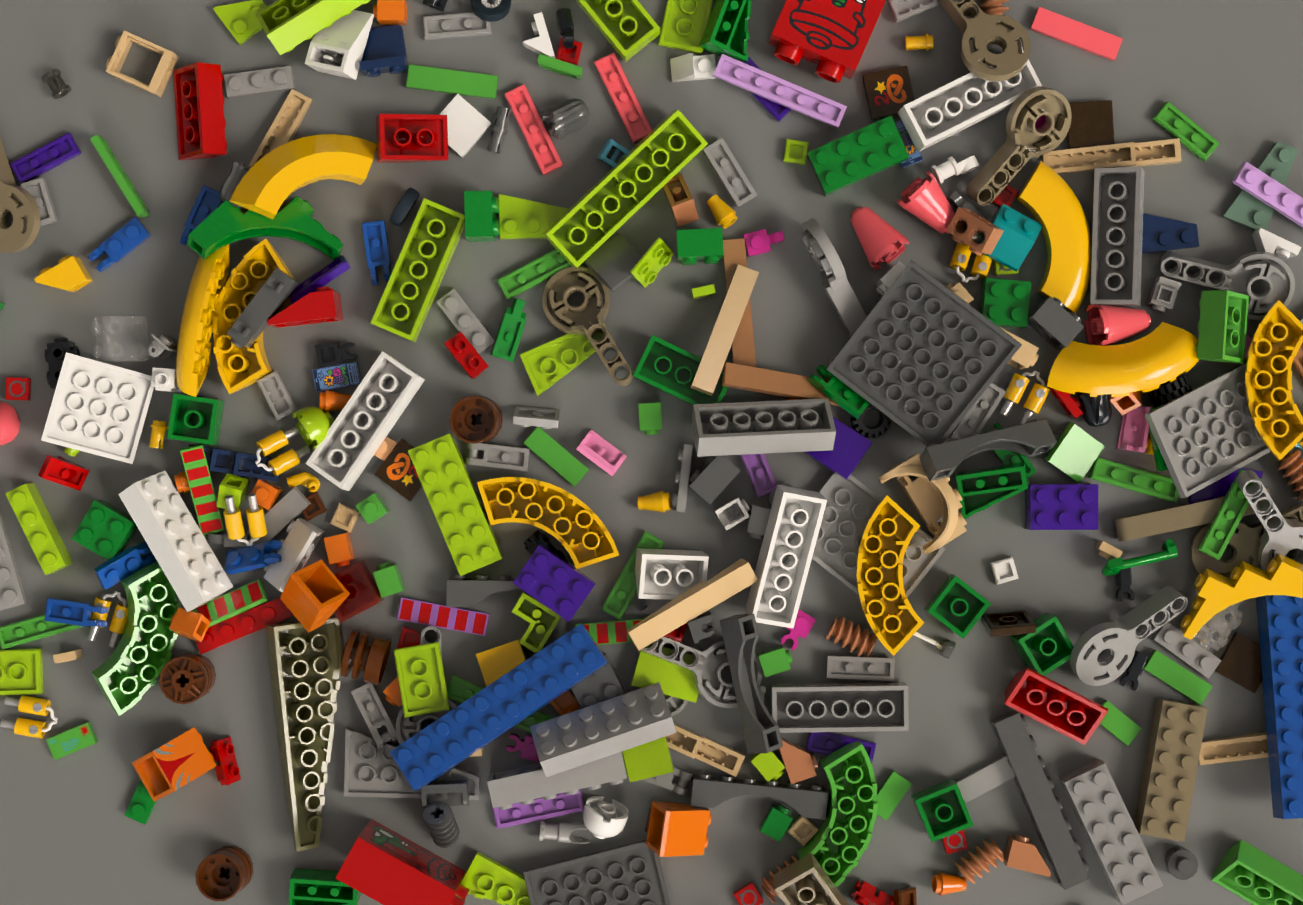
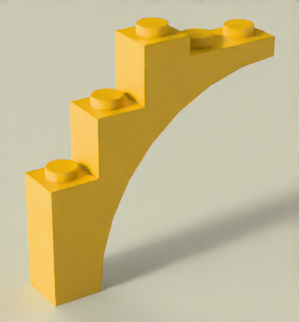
(1246, 582)

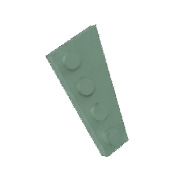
(1249, 210)

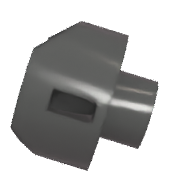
(1181, 863)

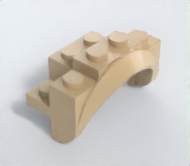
(930, 500)

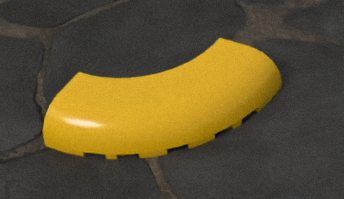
(1064, 233)
(197, 320)
(1125, 366)
(552, 511)
(881, 575)

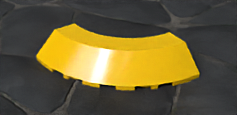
(300, 164)
(243, 365)
(1270, 380)

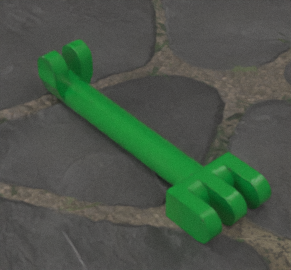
(1115, 565)

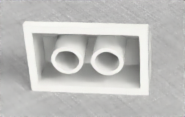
(294, 552)
(668, 572)

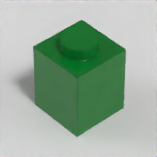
(776, 822)

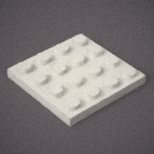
(98, 408)

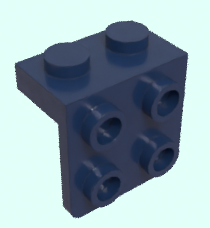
(384, 52)

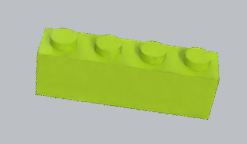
(39, 528)

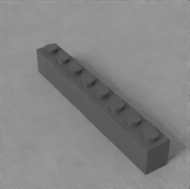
(1039, 799)

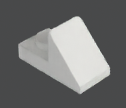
(540, 44)
(692, 67)
(1270, 243)

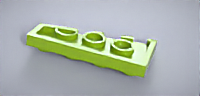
(526, 218)
(556, 359)
(495, 882)

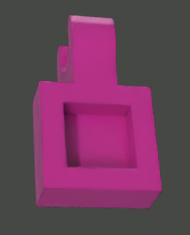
(759, 242)

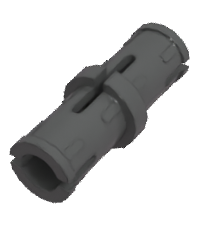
(499, 129)

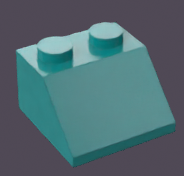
(1016, 239)

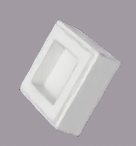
(1004, 570)

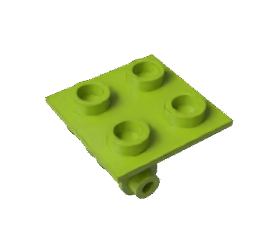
(652, 262)

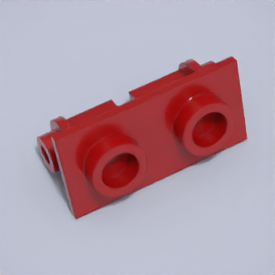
(466, 355)
(228, 770)
(865, 895)

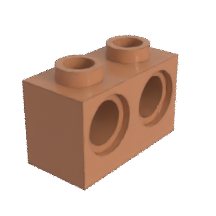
(975, 228)

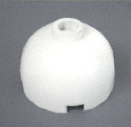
(603, 817)

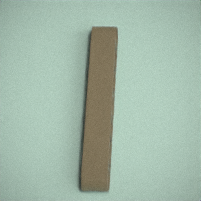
(1170, 519)

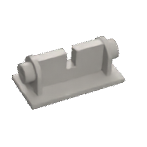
(162, 346)

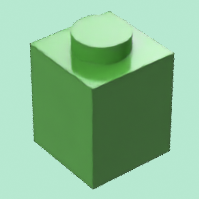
(650, 418)
(372, 508)
(388, 579)
(775, 660)

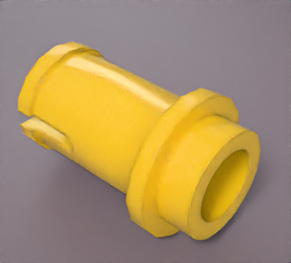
(919, 42)
(157, 434)

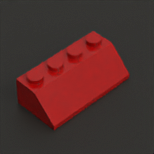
(200, 111)
(1054, 705)

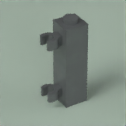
(262, 308)

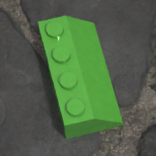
(1258, 877)

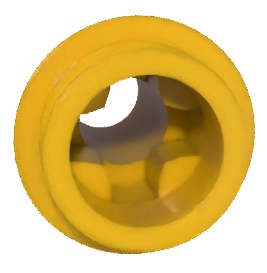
(722, 213)
(656, 501)

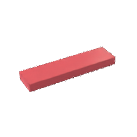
(1076, 34)
(623, 97)
(533, 129)

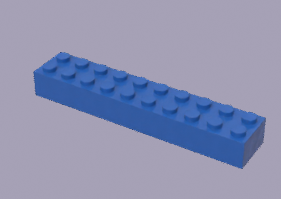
(1282, 677)
(498, 707)

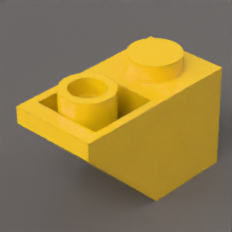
(67, 275)

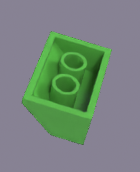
(1222, 326)

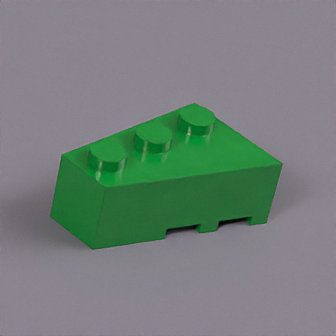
(728, 29)
(989, 486)
(320, 888)

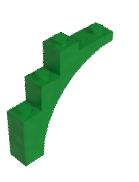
(293, 222)

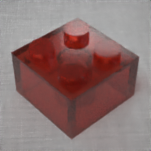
(362, 591)

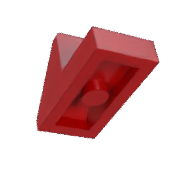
(1070, 405)
(63, 472)

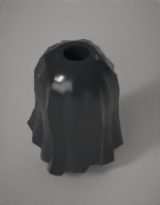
(1096, 410)

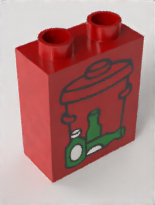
(826, 34)
(400, 871)

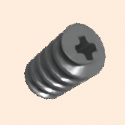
(441, 824)

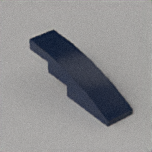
(237, 463)

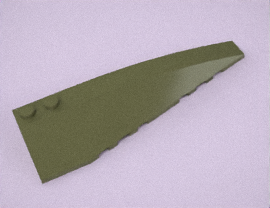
(304, 693)

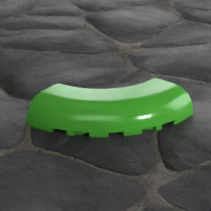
(145, 642)
(849, 812)

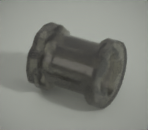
(54, 76)

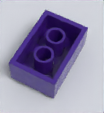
(1061, 507)
(554, 582)

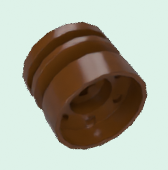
(463, 419)
(365, 657)
(192, 666)
(213, 879)

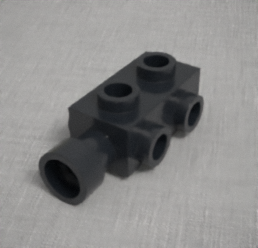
(55, 363)

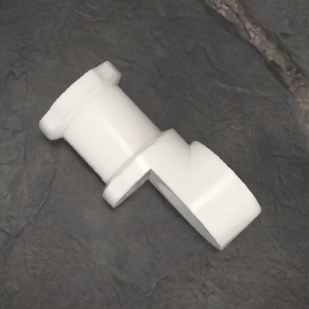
(952, 168)

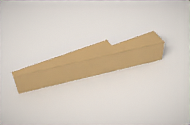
(284, 126)
(1114, 156)
(724, 330)
(693, 603)
(1234, 748)
(706, 750)

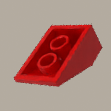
(411, 138)
(311, 309)

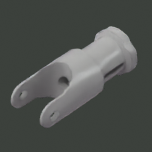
(562, 832)

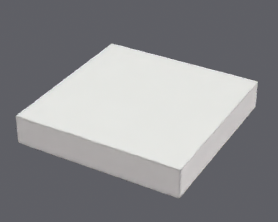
(464, 125)

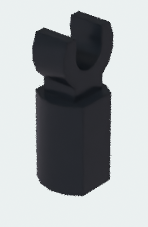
(566, 27)
(1124, 580)
(1134, 670)

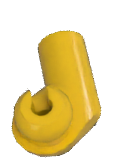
(305, 479)

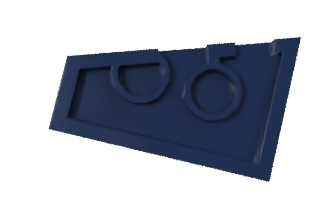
(1167, 234)

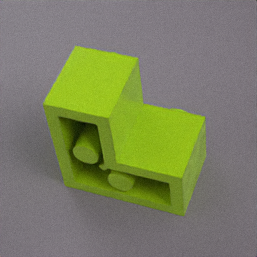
(541, 618)

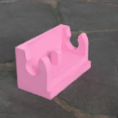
(1134, 430)
(601, 452)

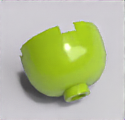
(313, 424)

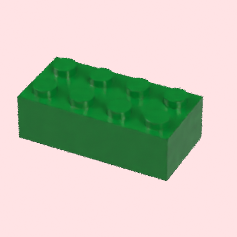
(858, 156)
(673, 372)

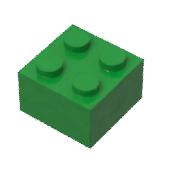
(481, 216)
(699, 245)
(1005, 302)
(195, 419)
(105, 529)
(957, 606)
(1046, 647)
(942, 810)

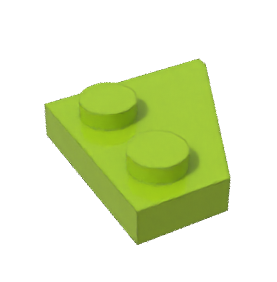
(241, 18)

